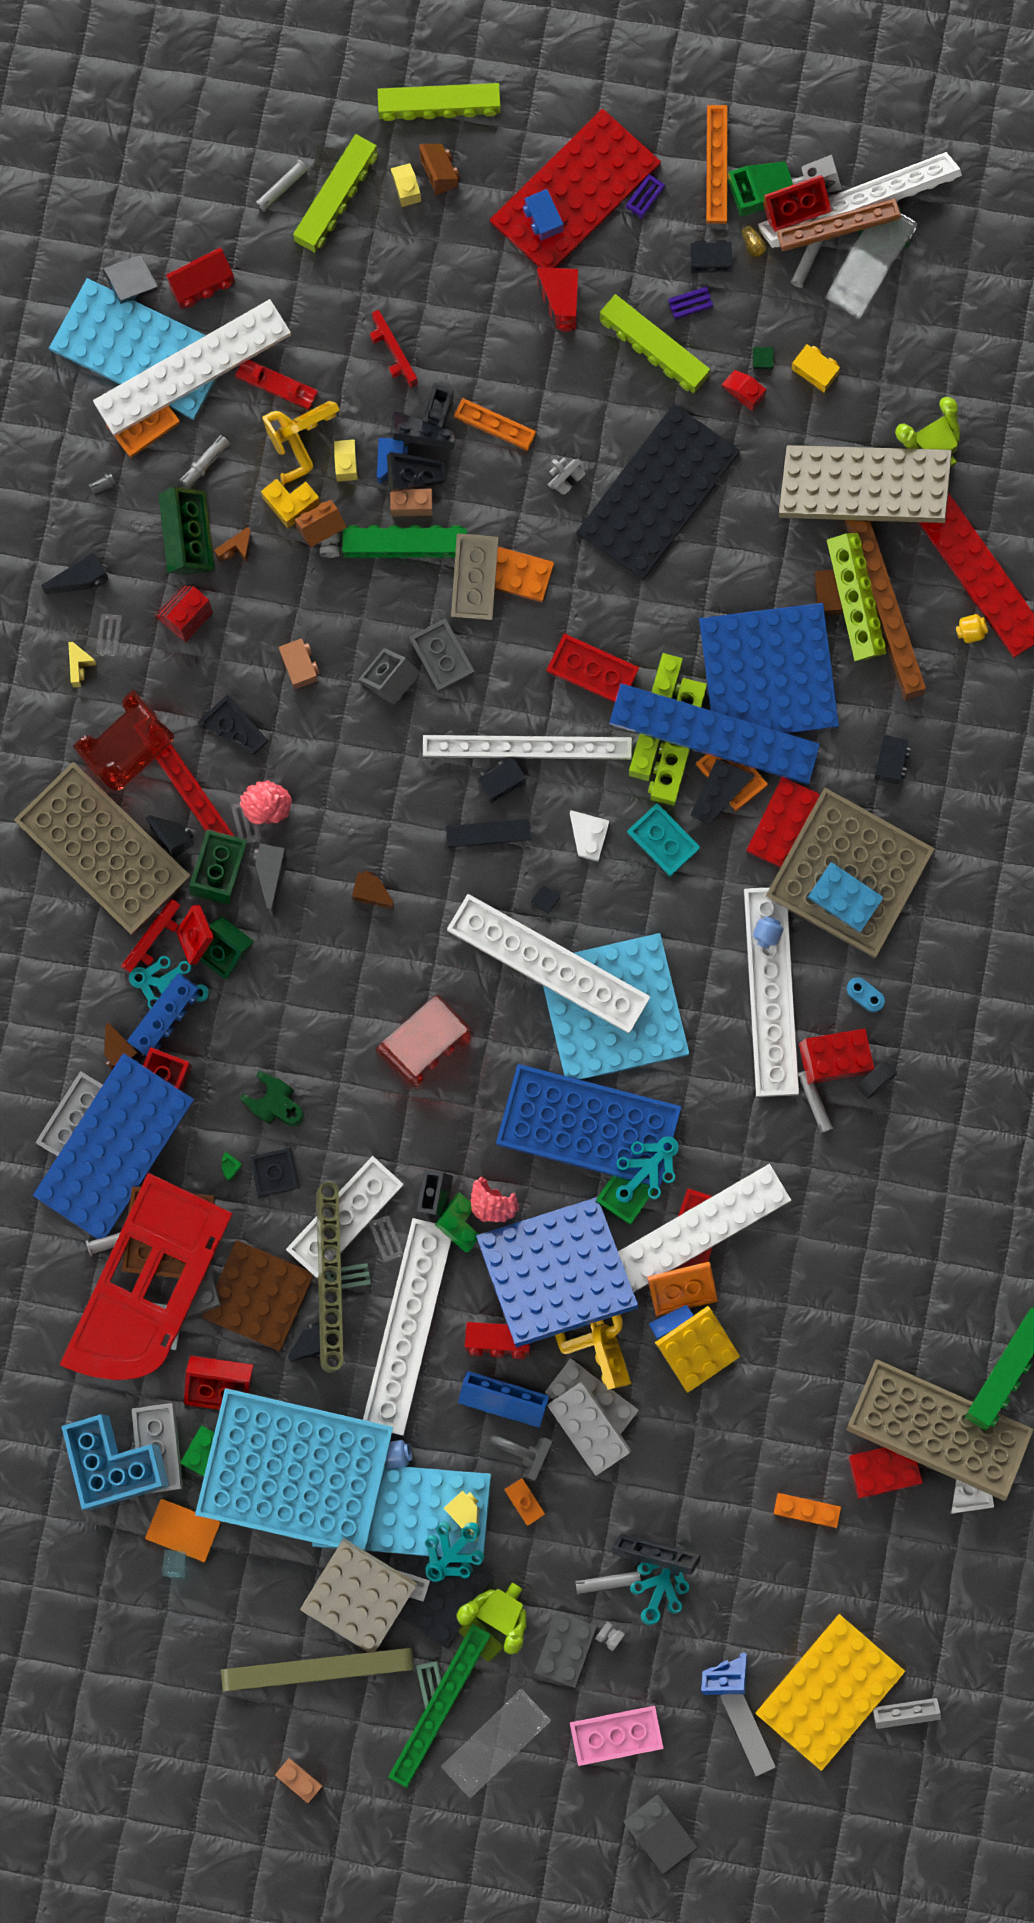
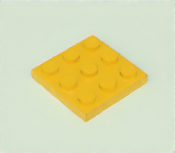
(697, 1349)

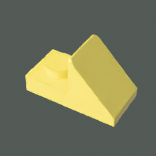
(78, 659)

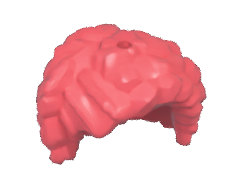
(266, 803)
(490, 1204)

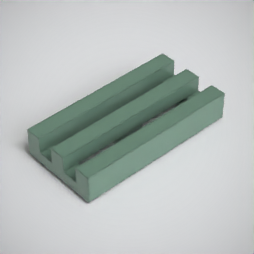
(352, 1276)
(427, 1666)

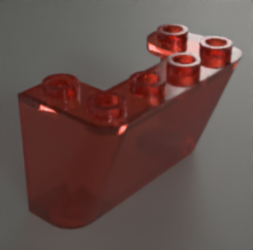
(423, 1041)

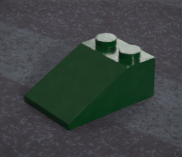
(218, 867)

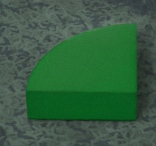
(230, 1166)

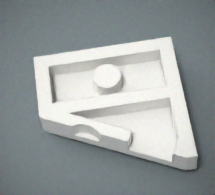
(588, 834)

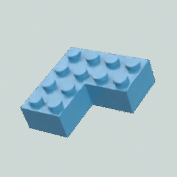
(103, 1473)

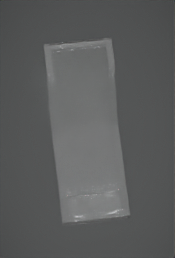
(868, 264)
(495, 1743)

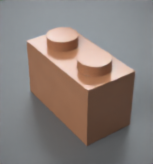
(411, 502)
(298, 663)
(299, 1780)

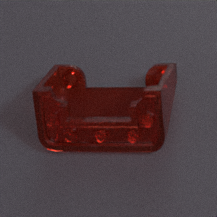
(127, 744)

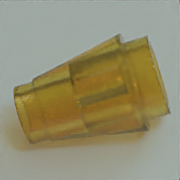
(754, 243)

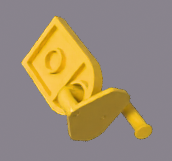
(289, 430)
(607, 1351)

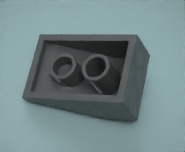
(270, 867)
(660, 1834)

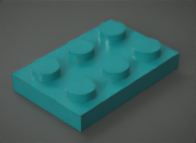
(663, 840)

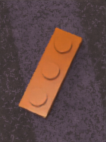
(807, 1510)

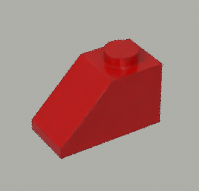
(745, 389)

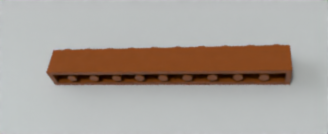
(888, 613)

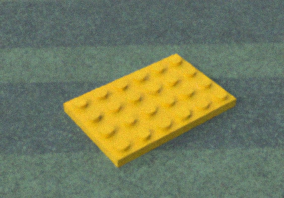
(830, 1692)

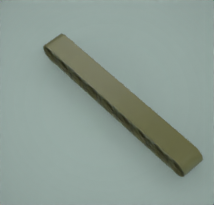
(333, 1267)
(317, 1669)

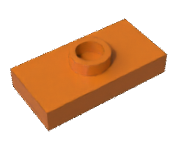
(524, 1502)

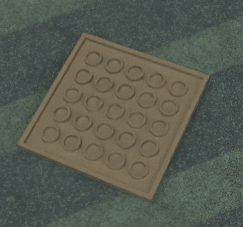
(862, 847)

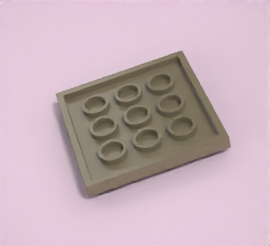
(358, 1596)

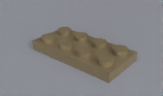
(474, 576)

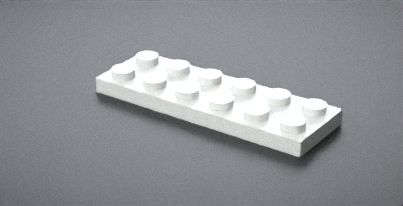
(358, 1204)

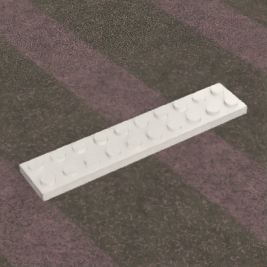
(894, 185)
(192, 367)
(548, 963)
(771, 1001)
(703, 1226)
(408, 1326)

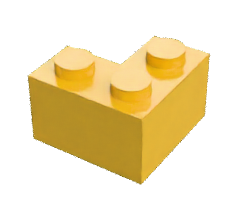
(292, 505)

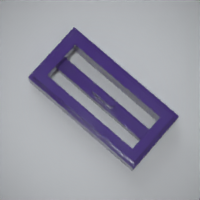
(635, 209)
(695, 293)

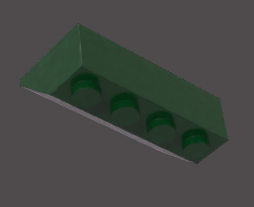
(186, 531)

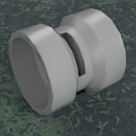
(330, 546)
(610, 1636)

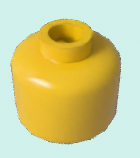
(972, 628)

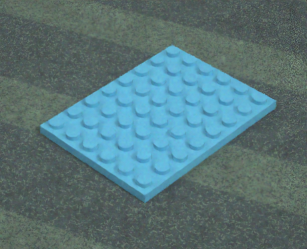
(293, 1470)

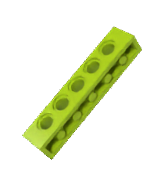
(856, 596)
(668, 793)

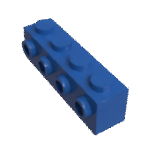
(164, 1014)
(503, 1399)

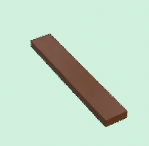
(838, 224)

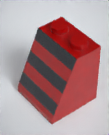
(560, 295)
(185, 612)

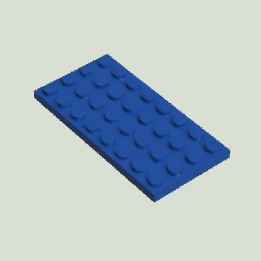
(583, 1122)
(113, 1147)

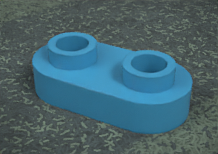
(865, 994)

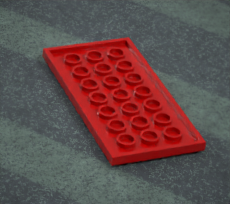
(585, 184)

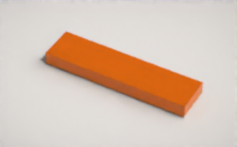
(495, 424)

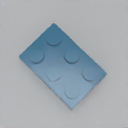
(845, 897)

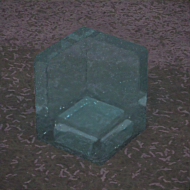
(174, 1564)

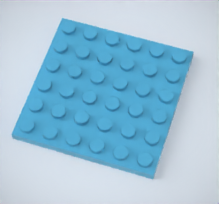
(596, 1047)

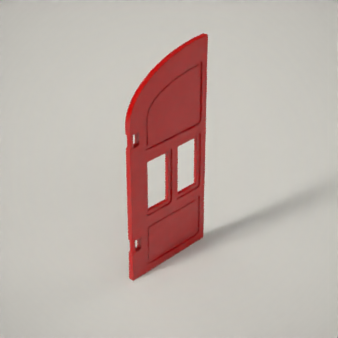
(120, 1329)

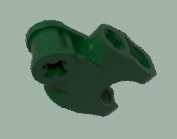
(275, 1102)

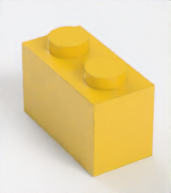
(816, 367)

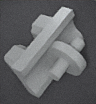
(573, 469)

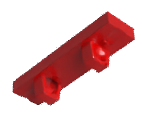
(402, 365)
(277, 384)
(139, 951)

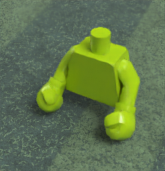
(940, 435)
(501, 1612)

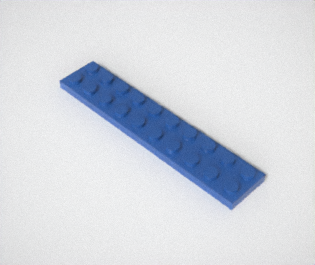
(714, 733)

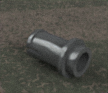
(103, 484)

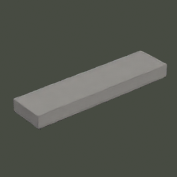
(748, 1733)

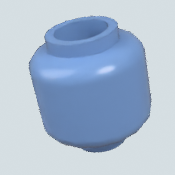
(768, 932)
(398, 1454)

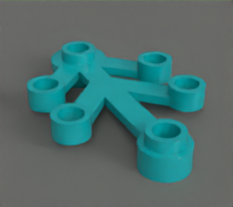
(162, 982)
(649, 1166)
(451, 1554)
(662, 1584)

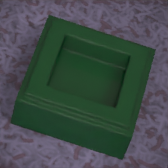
(763, 358)

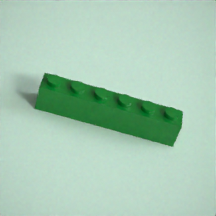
(400, 542)
(1004, 1376)

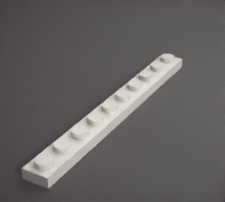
(527, 747)

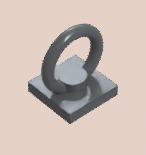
(531, 1457)

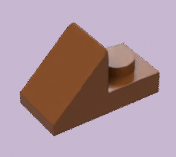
(239, 543)

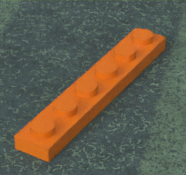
(716, 165)

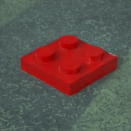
(194, 934)

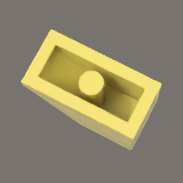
(406, 185)
(345, 460)
(464, 1509)

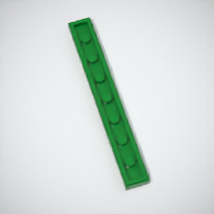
(439, 1705)

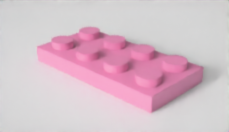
(616, 1735)

